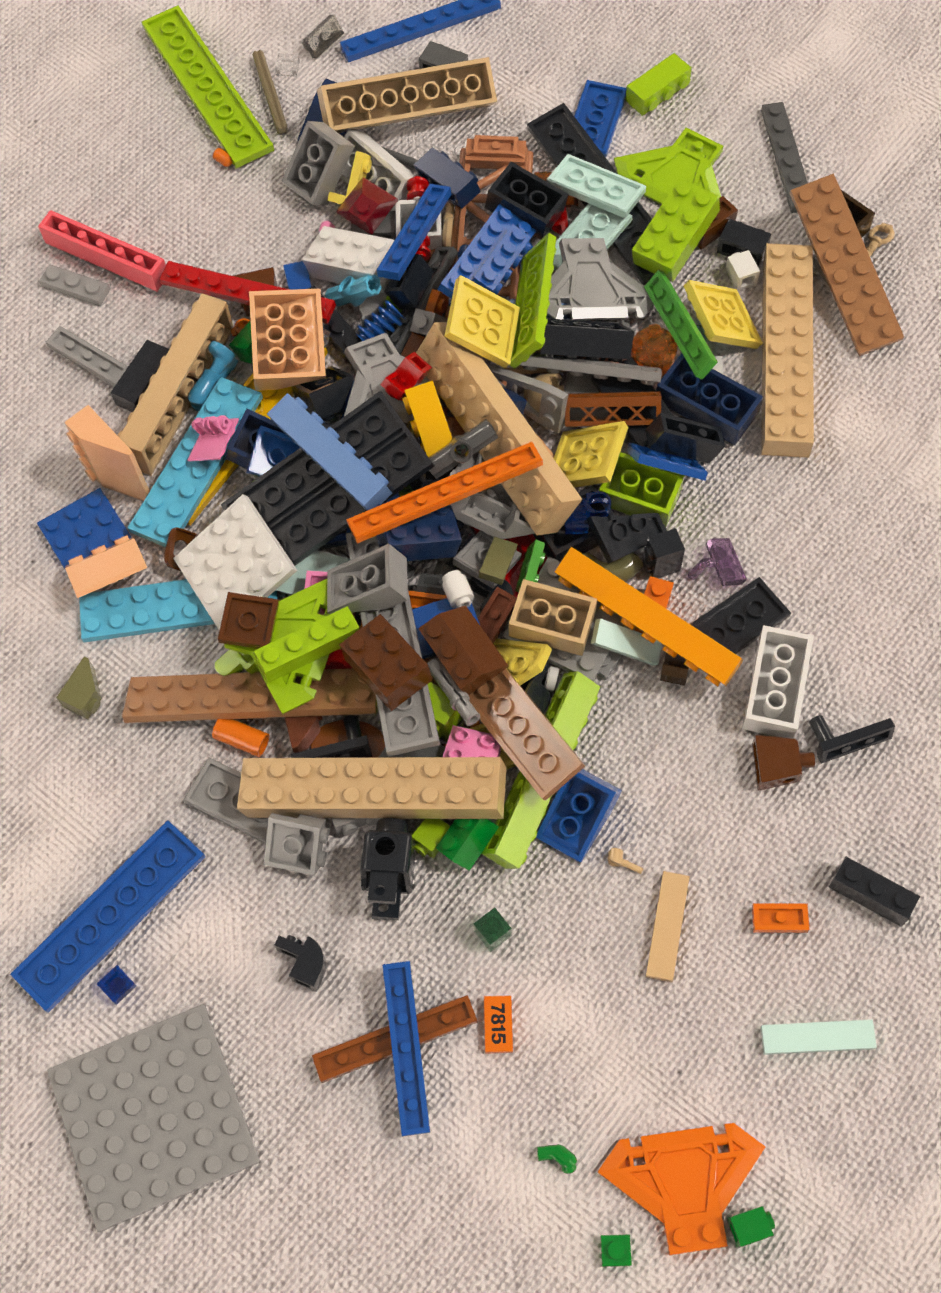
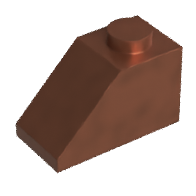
(302, 731)

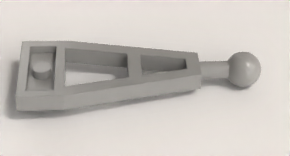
(552, 401)

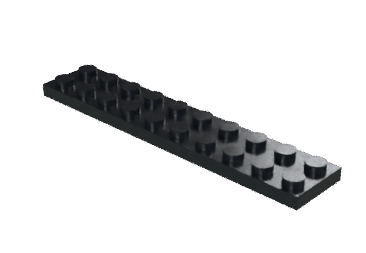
(561, 135)

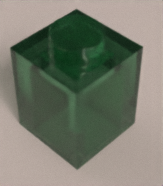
(492, 929)

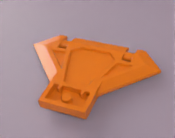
(685, 1180)

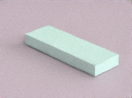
(625, 642)

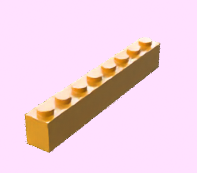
(650, 617)

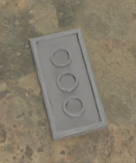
(216, 795)

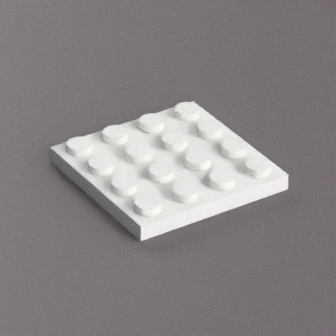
(234, 556)

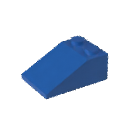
(578, 814)

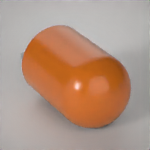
(222, 157)

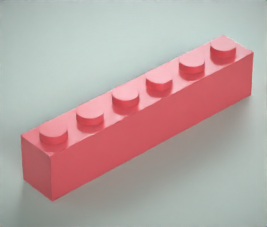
(102, 250)

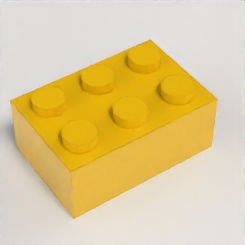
(429, 417)

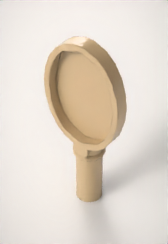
(448, 225)

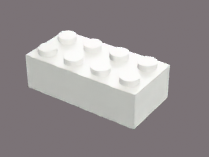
(344, 254)
(778, 682)

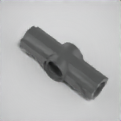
(474, 439)

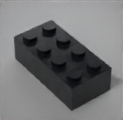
(587, 339)

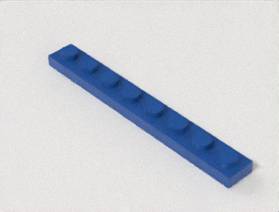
(415, 27)

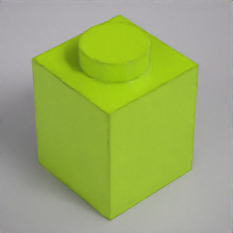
(428, 836)

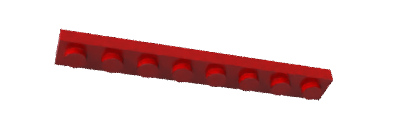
(223, 285)

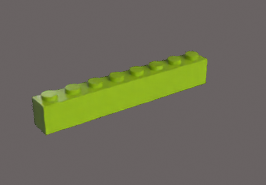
(524, 805)

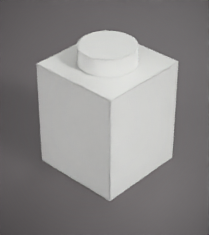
(742, 270)

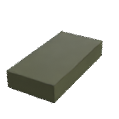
(498, 560)

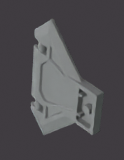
(594, 285)
(373, 362)

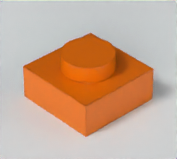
(437, 302)

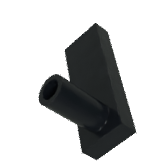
(354, 747)
(835, 747)

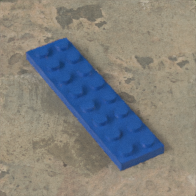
(107, 916)

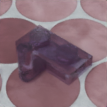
(724, 560)

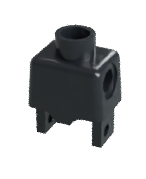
(387, 866)

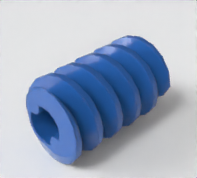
(380, 322)

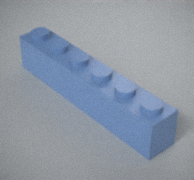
(329, 453)

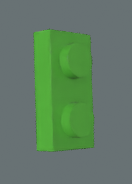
(533, 559)

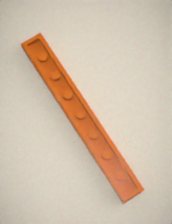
(444, 492)

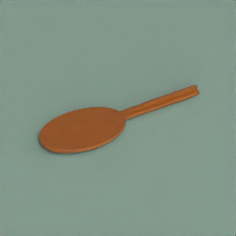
(335, 732)

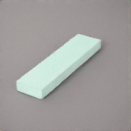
(818, 1037)

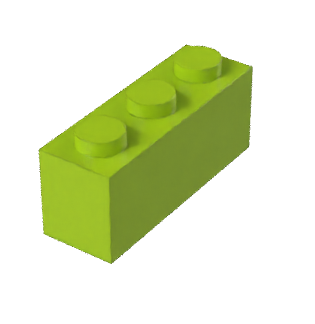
(658, 84)

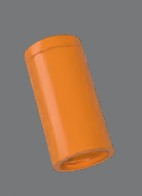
(241, 736)

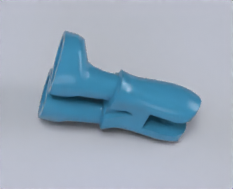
(223, 364)

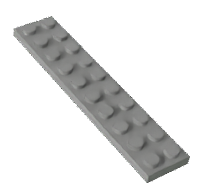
(413, 722)

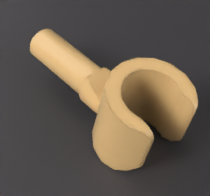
(615, 858)

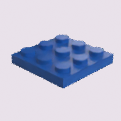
(83, 527)

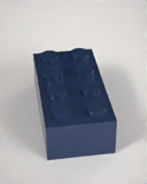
(710, 400)

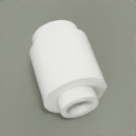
(457, 589)

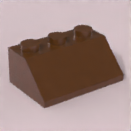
(463, 648)

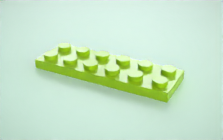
(533, 299)

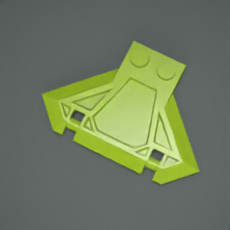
(660, 168)
(293, 614)

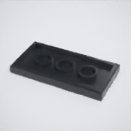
(612, 385)
(741, 617)

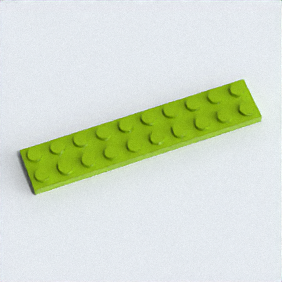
(207, 86)

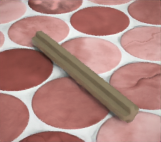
(270, 92)

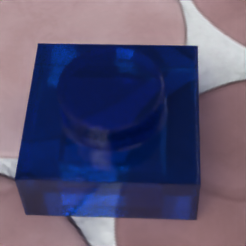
(116, 984)

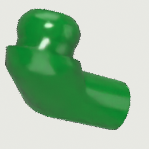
(560, 1154)

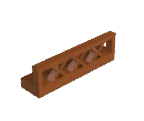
(607, 400)

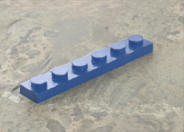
(414, 232)
(406, 1049)

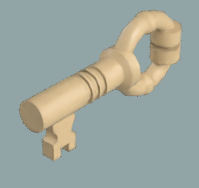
(875, 241)

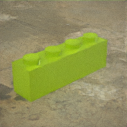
(305, 644)

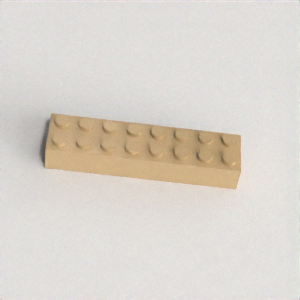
(407, 95)
(166, 398)

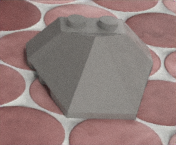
(490, 509)

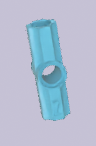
(354, 290)

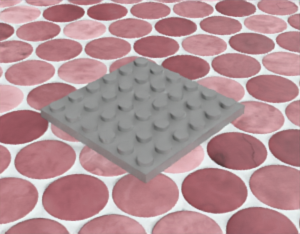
(152, 1117)

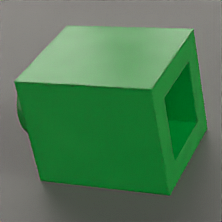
(751, 1226)

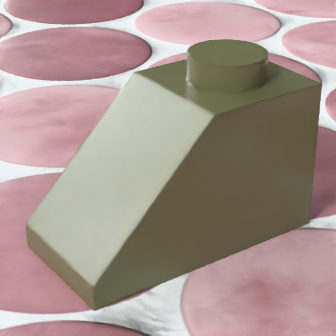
(81, 690)

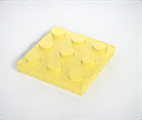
(722, 314)
(482, 321)
(590, 453)

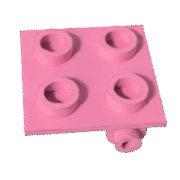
(213, 437)
(471, 743)

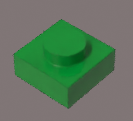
(615, 1250)

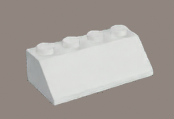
(385, 169)

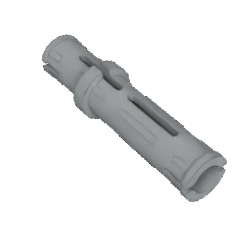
(458, 699)

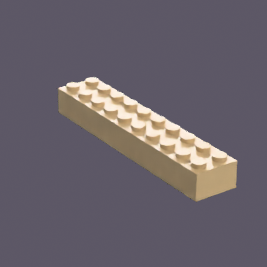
(787, 351)
(474, 395)
(374, 787)

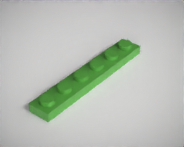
(680, 325)

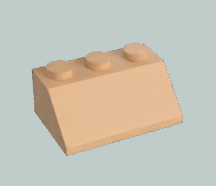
(105, 566)

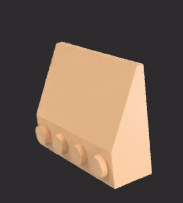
(286, 338)
(105, 454)

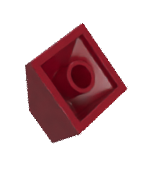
(367, 205)

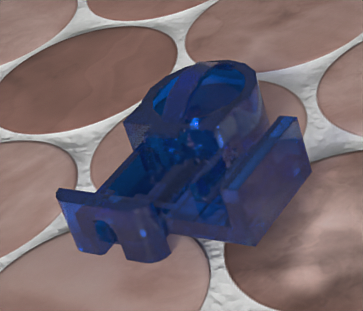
(575, 523)

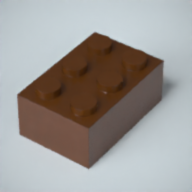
(386, 662)

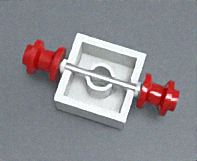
(404, 208)

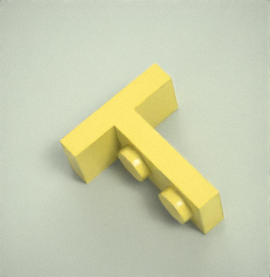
(360, 168)

